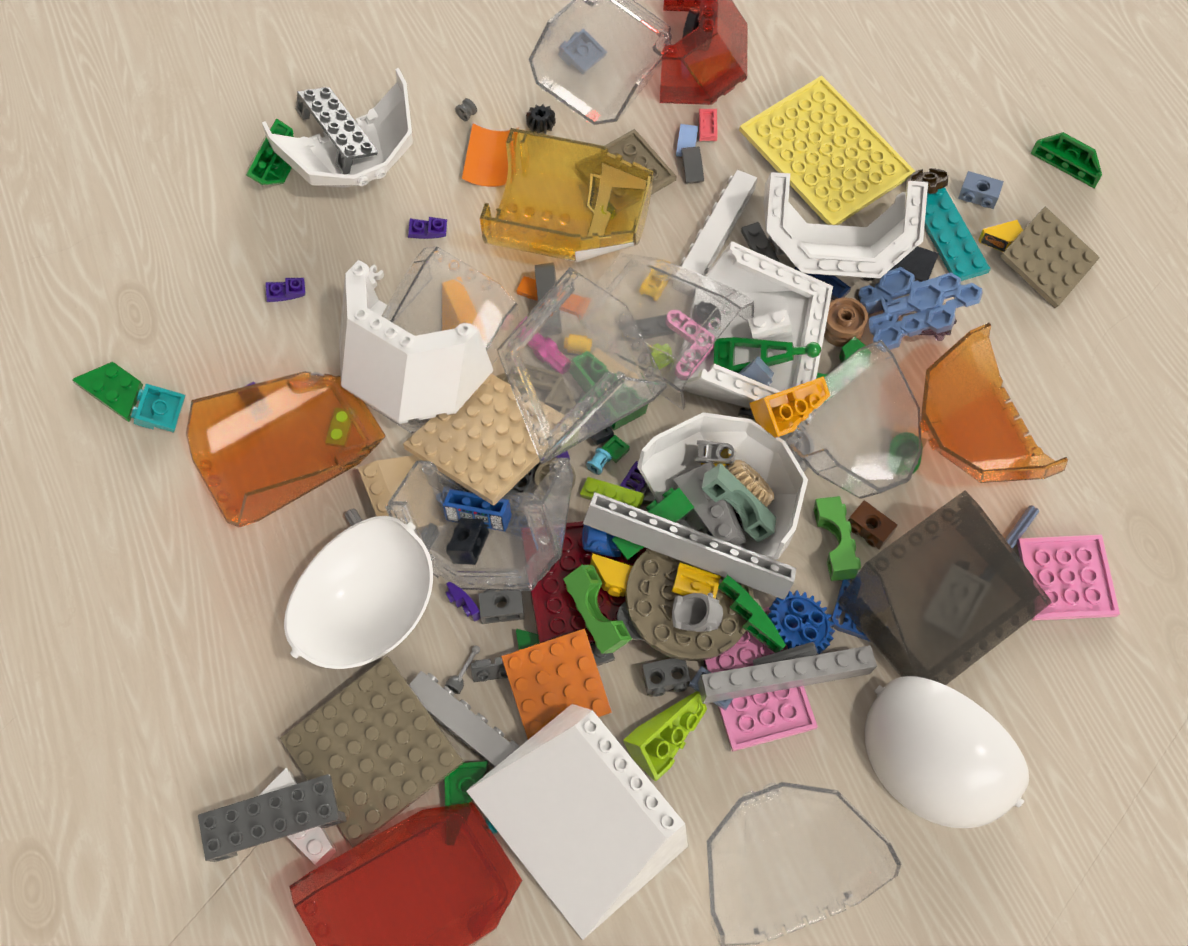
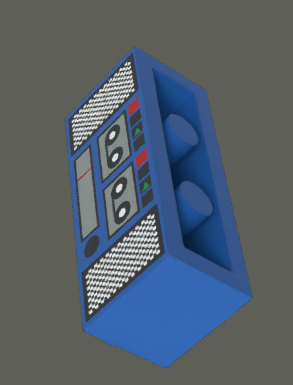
(469, 505)

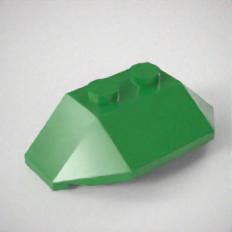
(1070, 157)
(266, 165)

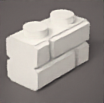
(770, 326)

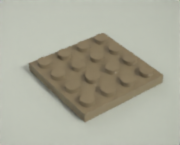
(636, 149)
(1050, 257)

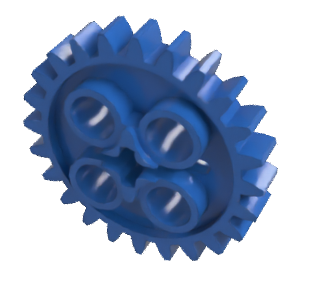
(801, 621)

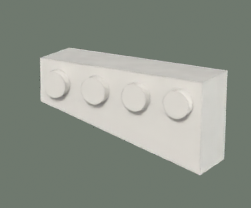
(312, 842)

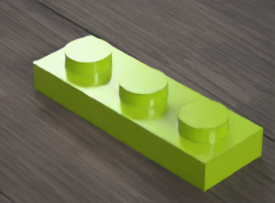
(612, 491)

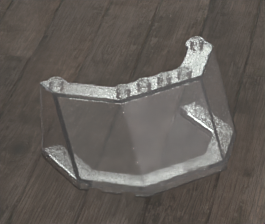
(509, 558)

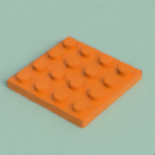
(552, 678)

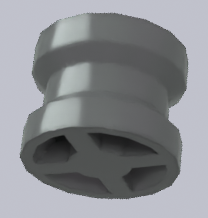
(466, 109)

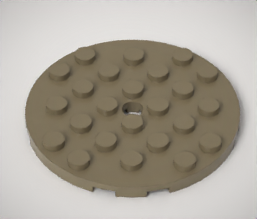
(651, 606)

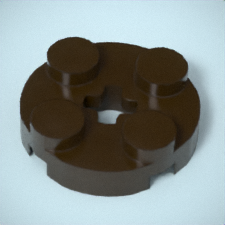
(935, 177)

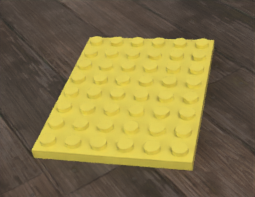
(829, 151)

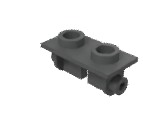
(483, 670)

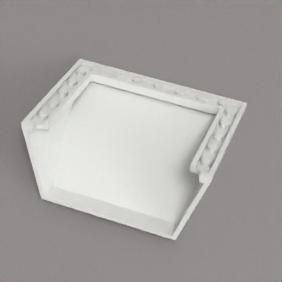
(772, 289)
(581, 817)

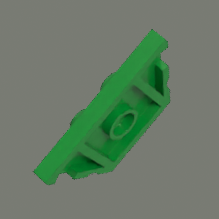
(112, 388)

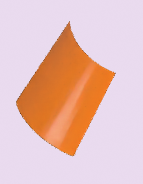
(486, 157)

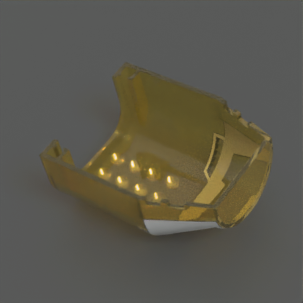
(568, 199)

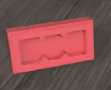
(707, 124)

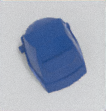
(599, 542)

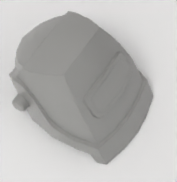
(697, 612)

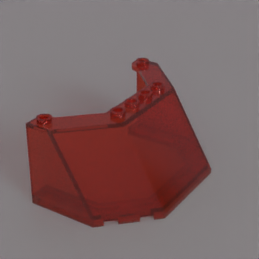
(708, 58)

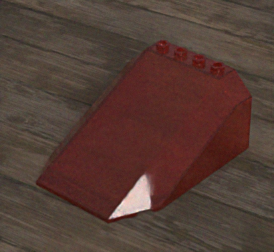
(414, 884)

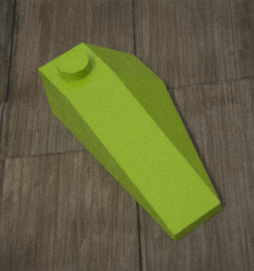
(659, 739)

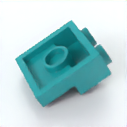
(158, 408)

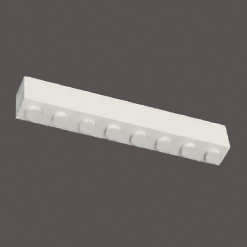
(720, 223)

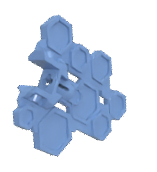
(924, 298)

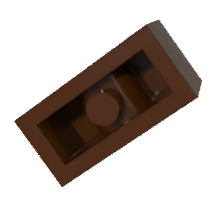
(868, 514)

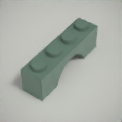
(756, 517)

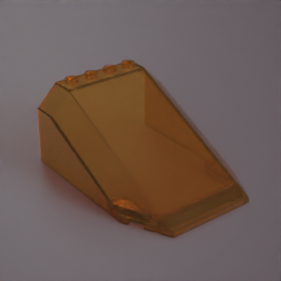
(275, 442)

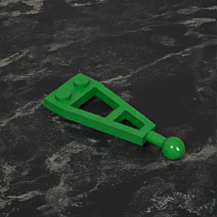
(725, 351)

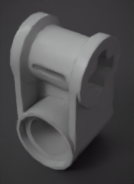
(713, 452)

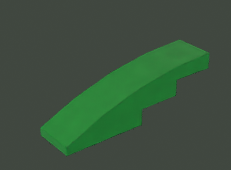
(757, 621)

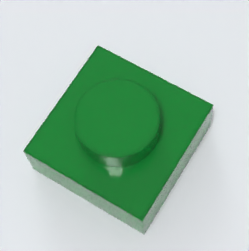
(616, 448)

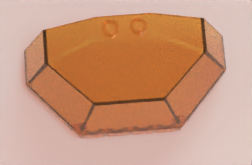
(972, 423)

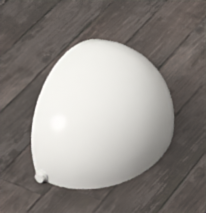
(360, 595)
(943, 754)

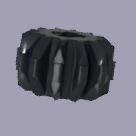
(540, 118)

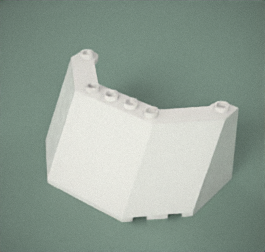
(845, 249)
(401, 371)

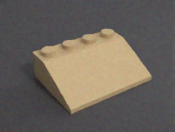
(383, 479)

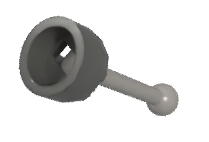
(456, 682)

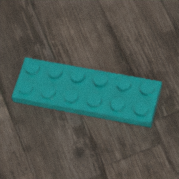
(953, 237)

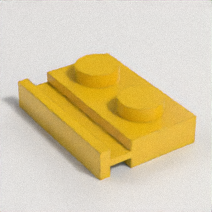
(694, 580)

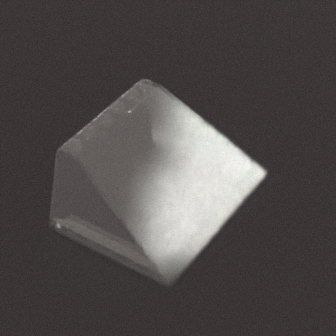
(577, 365)

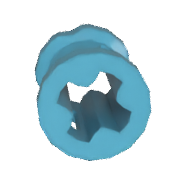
(598, 461)

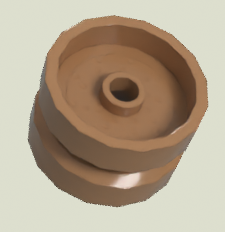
(844, 321)

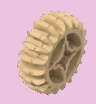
(752, 481)

